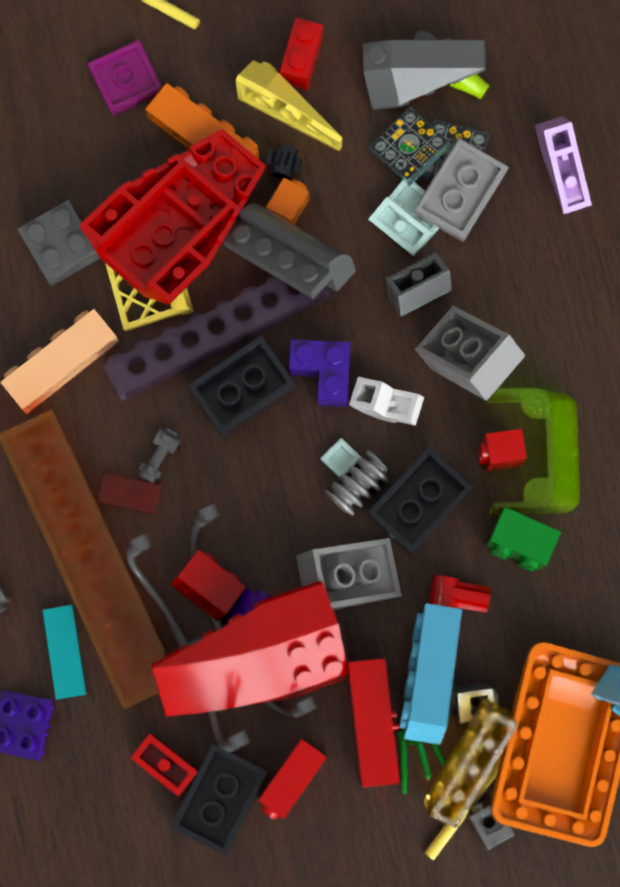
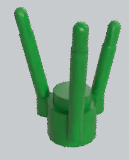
(424, 762)

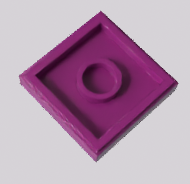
(125, 77)

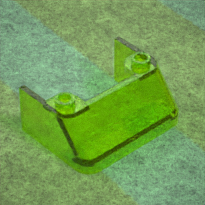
(562, 487)

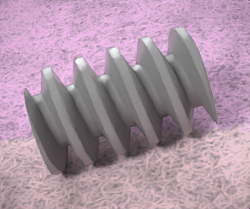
(359, 483)

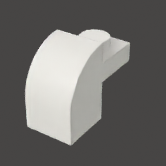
(386, 403)

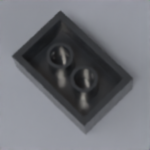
(242, 387)
(419, 501)
(219, 799)

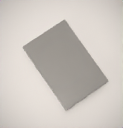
(460, 189)

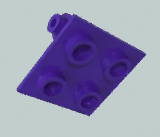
(24, 724)

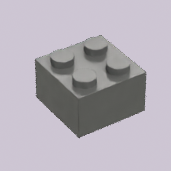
(58, 243)

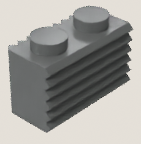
(418, 284)

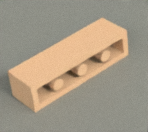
(59, 360)

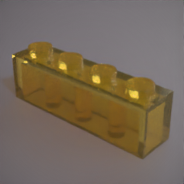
(470, 763)

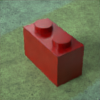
(302, 53)
(502, 450)
(208, 584)
(165, 764)

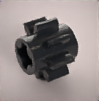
(283, 161)

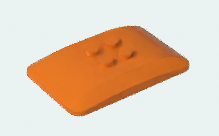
(565, 753)

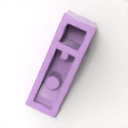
(563, 163)

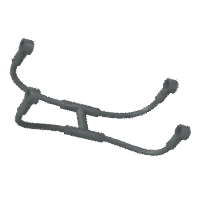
(142, 543)

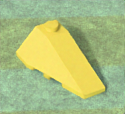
(269, 92)

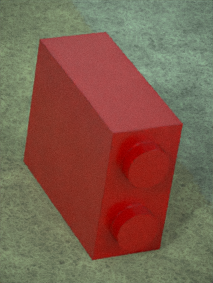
(291, 780)

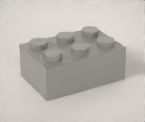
(470, 352)

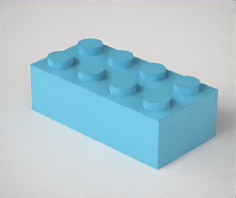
(432, 674)

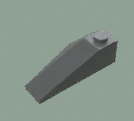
(410, 68)

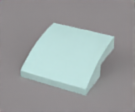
(399, 222)

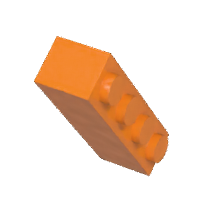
(187, 121)

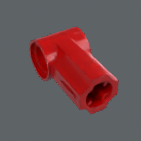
(455, 594)

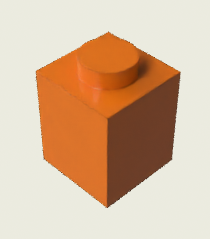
(289, 199)

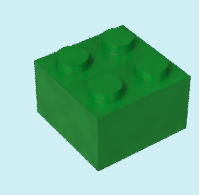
(522, 540)

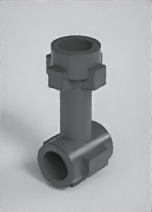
(166, 442)

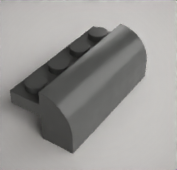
(288, 251)

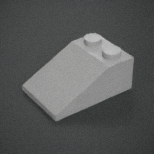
(352, 572)

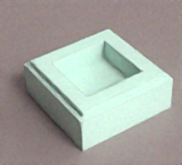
(340, 458)

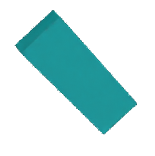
(64, 652)

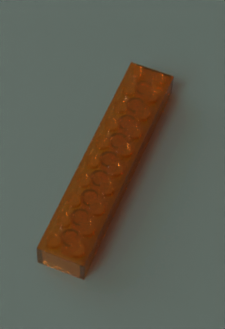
(86, 555)

